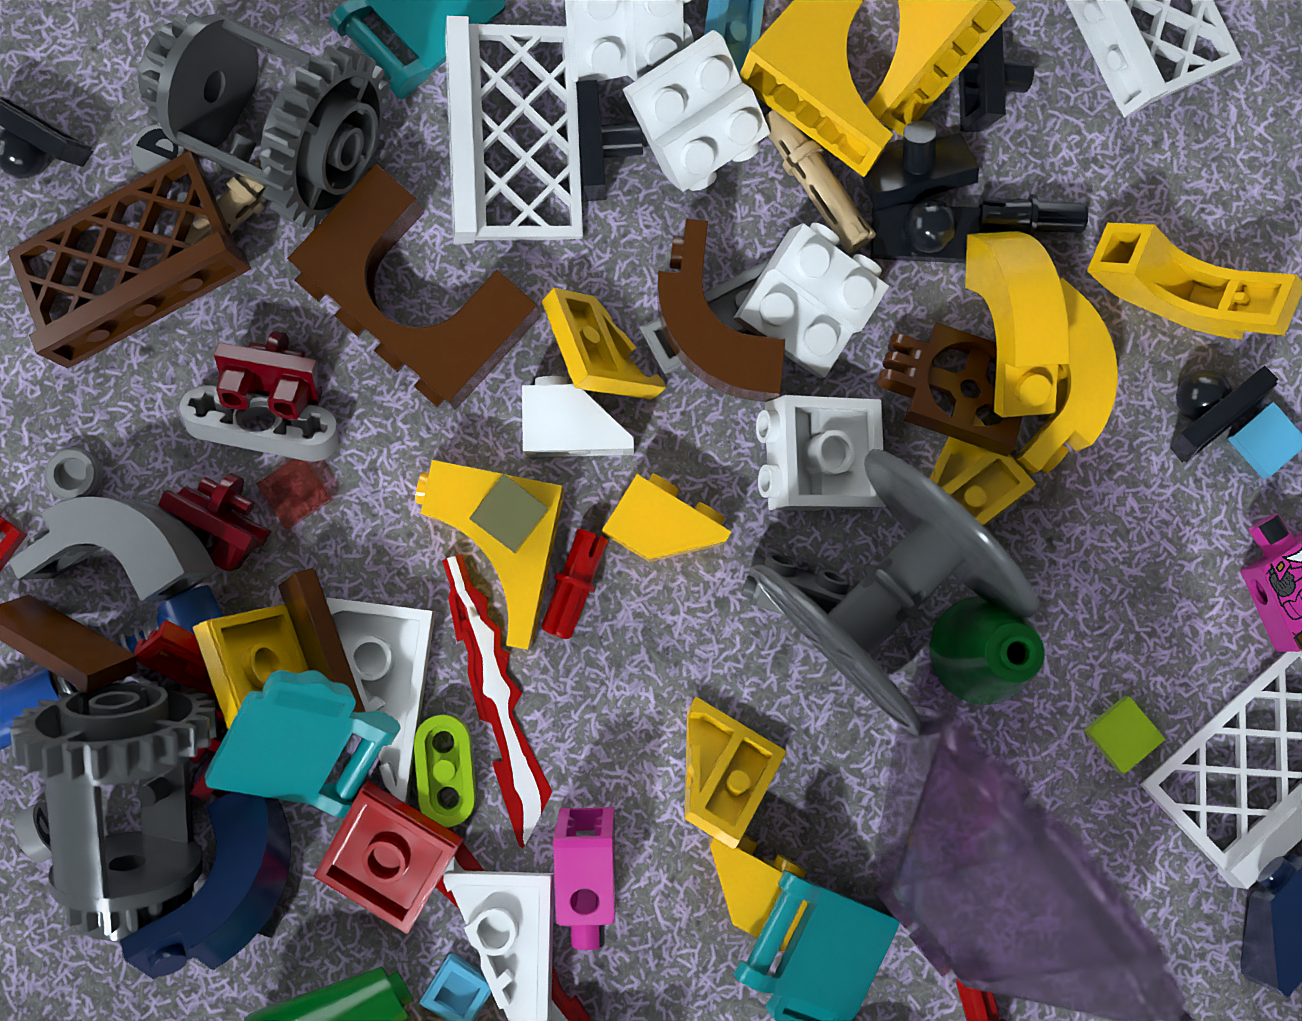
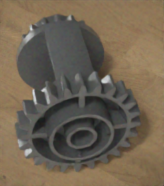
(315, 134)
(110, 739)

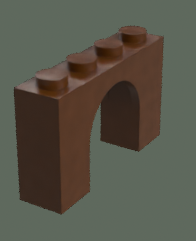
(343, 261)

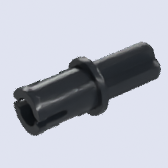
(1032, 215)

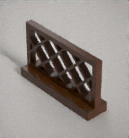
(138, 294)

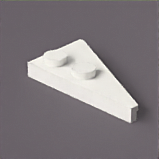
(389, 665)
(513, 932)

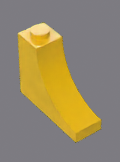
(931, 50)
(806, 78)
(453, 494)

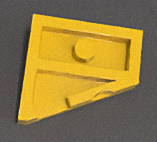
(595, 347)
(980, 478)
(725, 772)

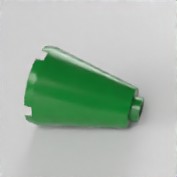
(984, 652)
(357, 998)

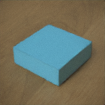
(1267, 440)
(457, 991)

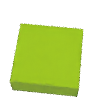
(1124, 734)

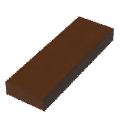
(317, 630)
(63, 644)

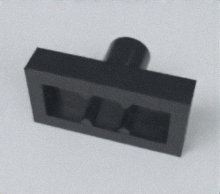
(985, 82)
(600, 140)
(921, 167)

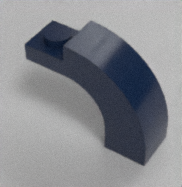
(235, 898)

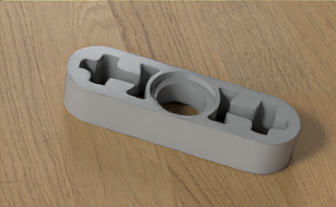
(274, 440)

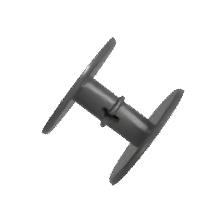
(939, 543)

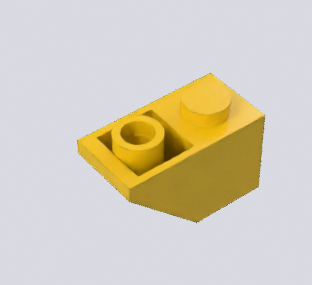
(659, 524)
(752, 884)

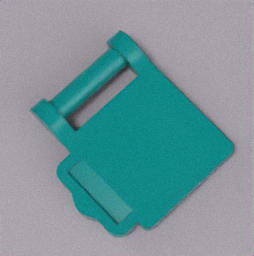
(417, 25)
(292, 738)
(827, 959)

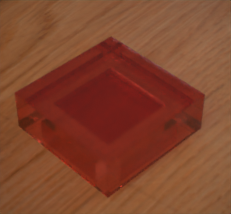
(294, 492)

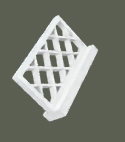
(1128, 54)
(466, 131)
(1277, 827)

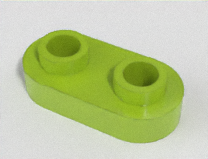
(445, 769)

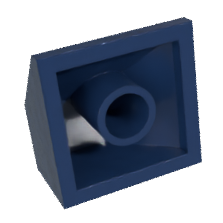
(1274, 928)

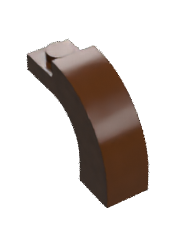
(710, 350)

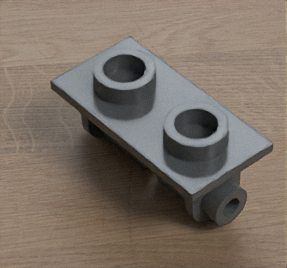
(824, 588)

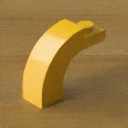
(1157, 276)
(1028, 318)
(1083, 389)

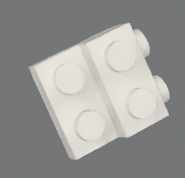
(623, 36)
(697, 113)
(812, 297)
(819, 452)

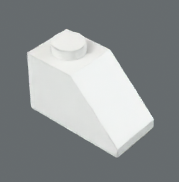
(568, 423)

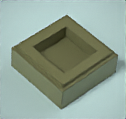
(509, 513)

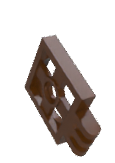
(912, 374)

